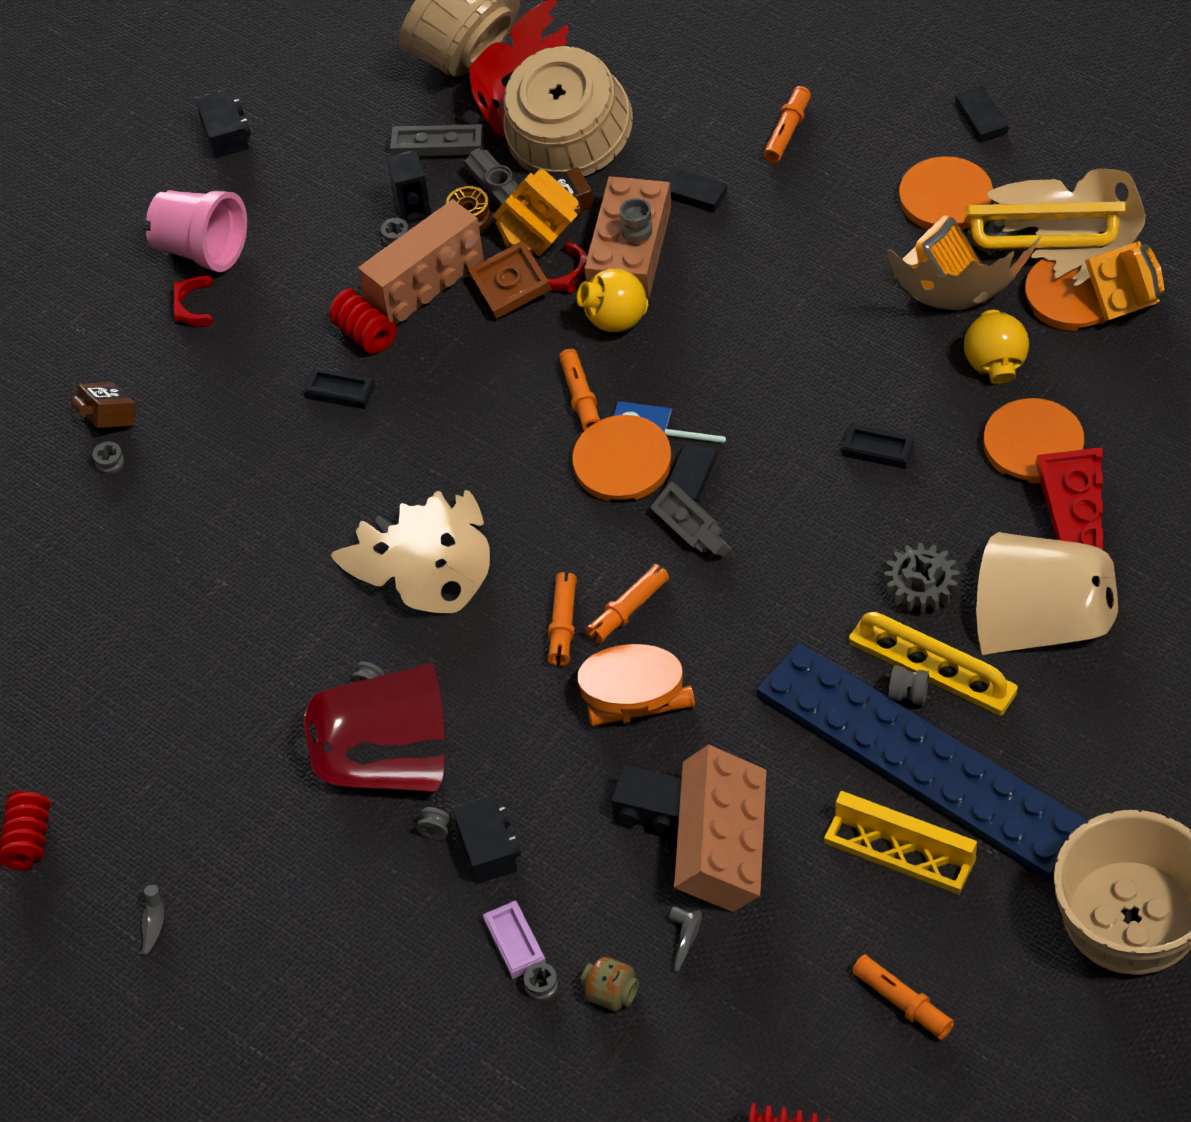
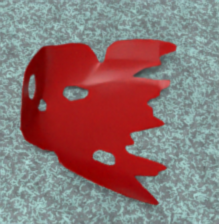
(503, 59)

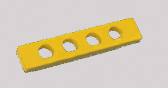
(1045, 211)
(908, 640)

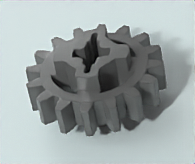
(921, 577)

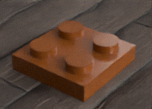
(509, 279)

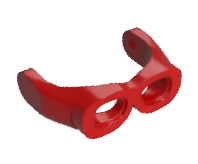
(564, 283)
(181, 289)

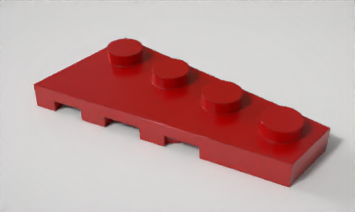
(1073, 494)

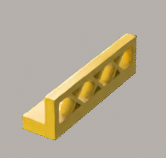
(907, 832)

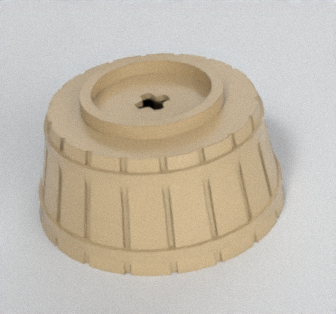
(455, 31)
(577, 129)
(1121, 865)

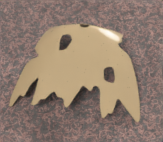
(1094, 187)
(962, 290)
(416, 548)

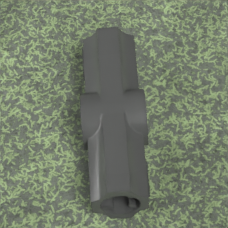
(492, 176)

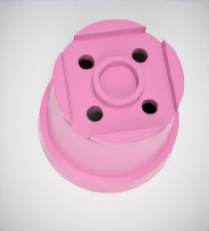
(199, 226)

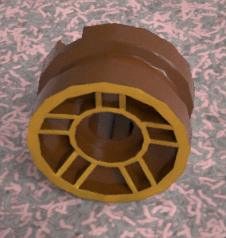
(474, 201)

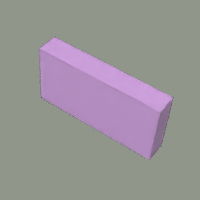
(513, 938)

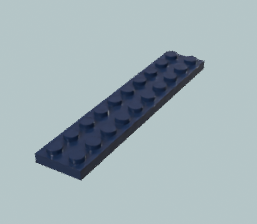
(921, 759)

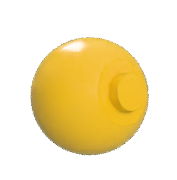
(613, 300)
(996, 345)

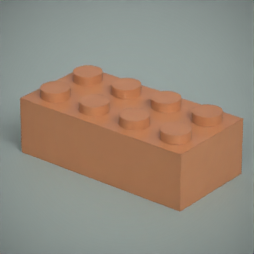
(609, 247)
(422, 262)
(720, 829)

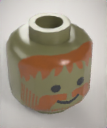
(610, 983)

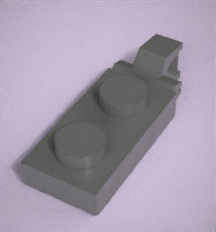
(690, 520)

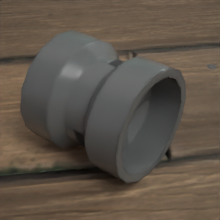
(636, 220)
(908, 685)

